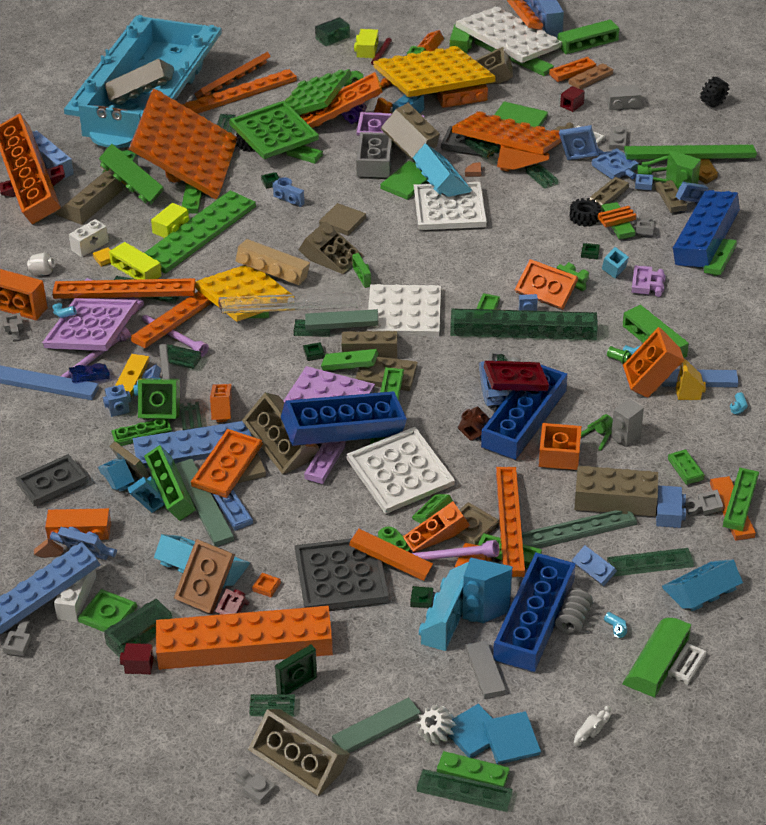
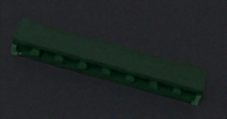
(524, 324)

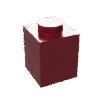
(572, 98)
(137, 658)

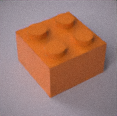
(559, 446)

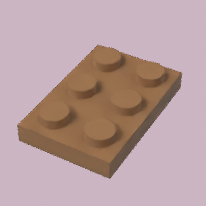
(204, 576)

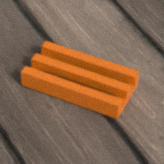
(616, 216)

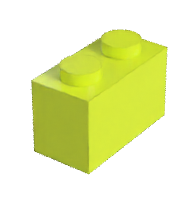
(366, 43)
(169, 220)

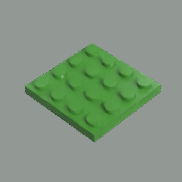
(317, 92)
(273, 129)

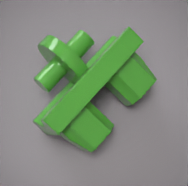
(583, 275)

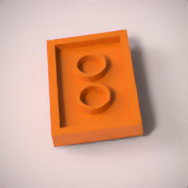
(549, 284)

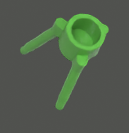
(647, 170)
(602, 425)

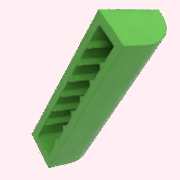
(658, 656)

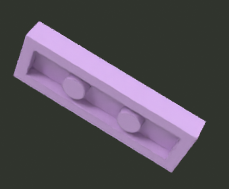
(324, 461)

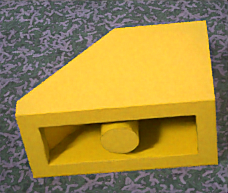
(689, 383)

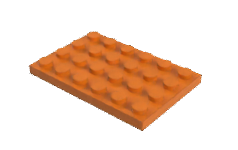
(508, 133)

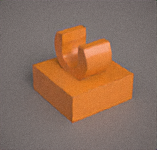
(383, 106)

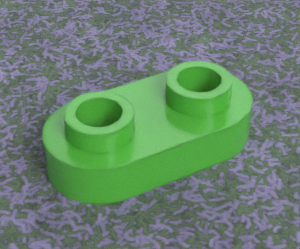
(393, 536)

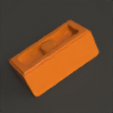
(432, 41)

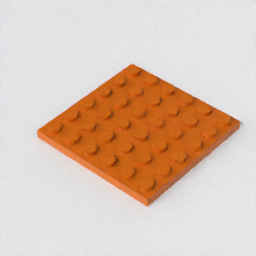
(183, 143)

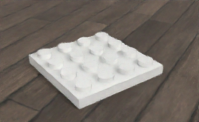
(451, 212)
(406, 309)
(400, 470)

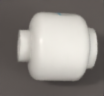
(41, 264)

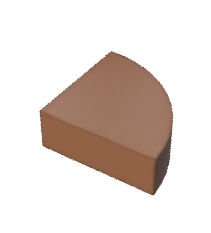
(473, 170)
(48, 549)

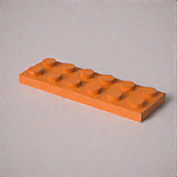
(347, 98)

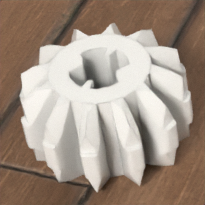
(435, 724)

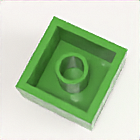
(158, 398)

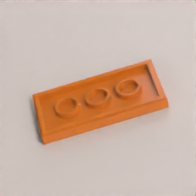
(226, 463)

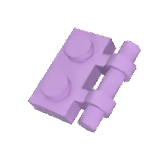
(642, 280)

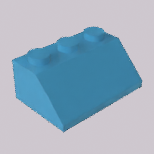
(704, 584)
(486, 590)

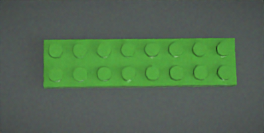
(200, 230)

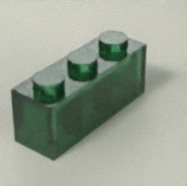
(136, 627)

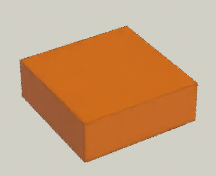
(266, 585)

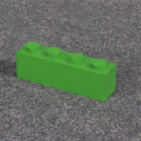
(588, 36)
(131, 174)
(643, 323)
(169, 483)

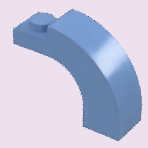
(491, 397)

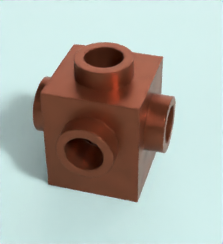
(473, 422)

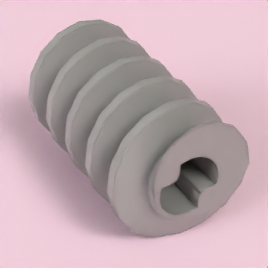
(574, 611)

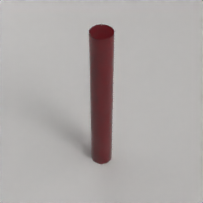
(382, 50)

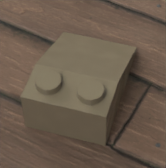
(497, 63)

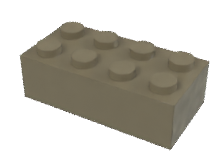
(616, 489)

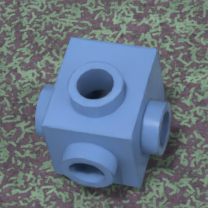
(117, 396)

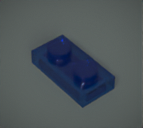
(89, 373)

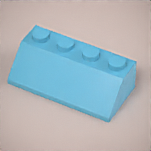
(440, 172)
(177, 549)
(446, 611)

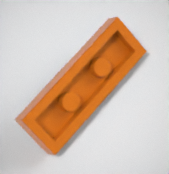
(571, 69)

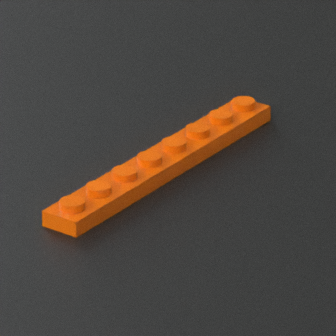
(242, 91)
(124, 288)
(510, 520)

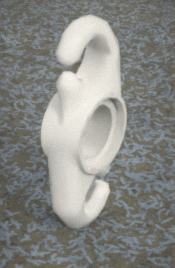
(592, 725)

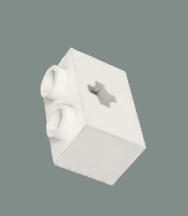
(88, 238)

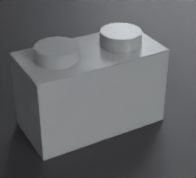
(623, 97)
(627, 422)

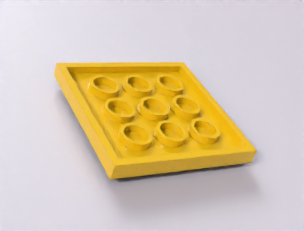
(239, 282)

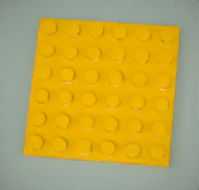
(433, 71)

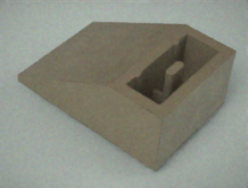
(329, 249)

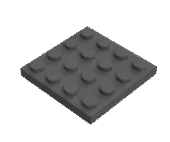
(339, 575)

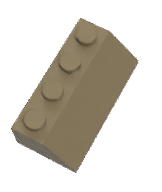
(139, 81)
(91, 198)
(266, 424)
(298, 751)

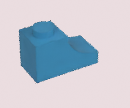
(117, 474)
(147, 493)

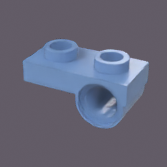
(285, 191)

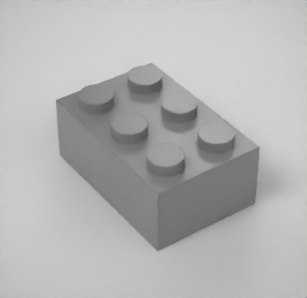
(374, 155)

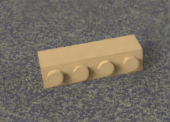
(272, 261)

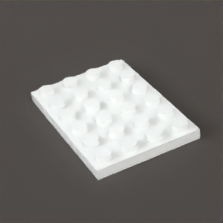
(507, 31)

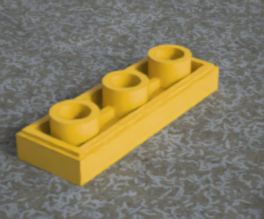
(133, 371)

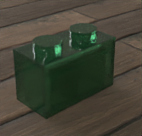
(332, 31)

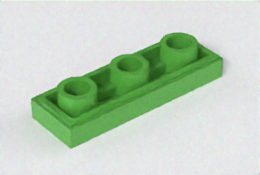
(622, 230)
(721, 257)
(349, 360)
(125, 435)

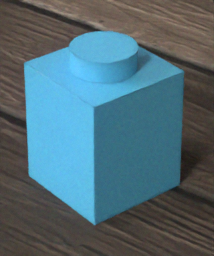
(615, 262)

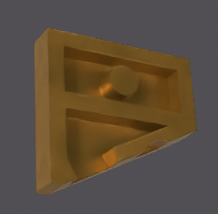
(707, 171)

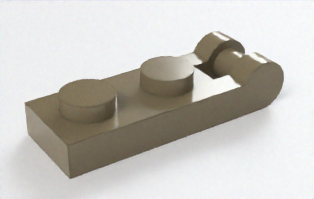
(610, 191)
(668, 192)

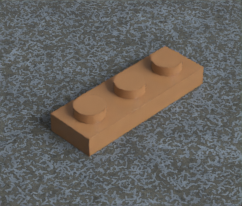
(591, 76)

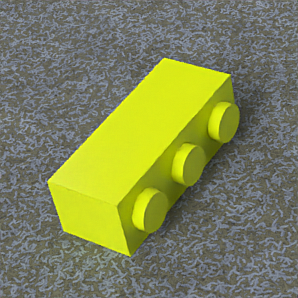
(134, 262)

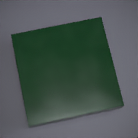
(296, 670)

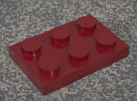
(516, 376)

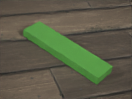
(740, 499)

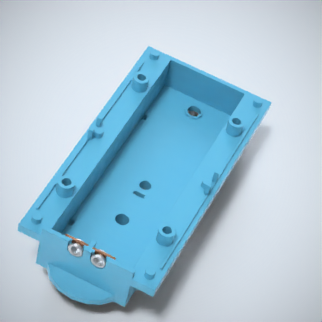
(138, 45)

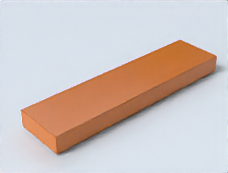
(725, 489)
(391, 554)

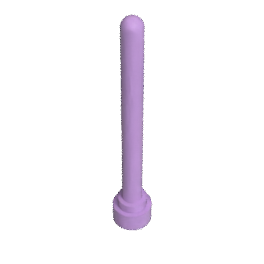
(123, 336)
(197, 346)
(488, 549)

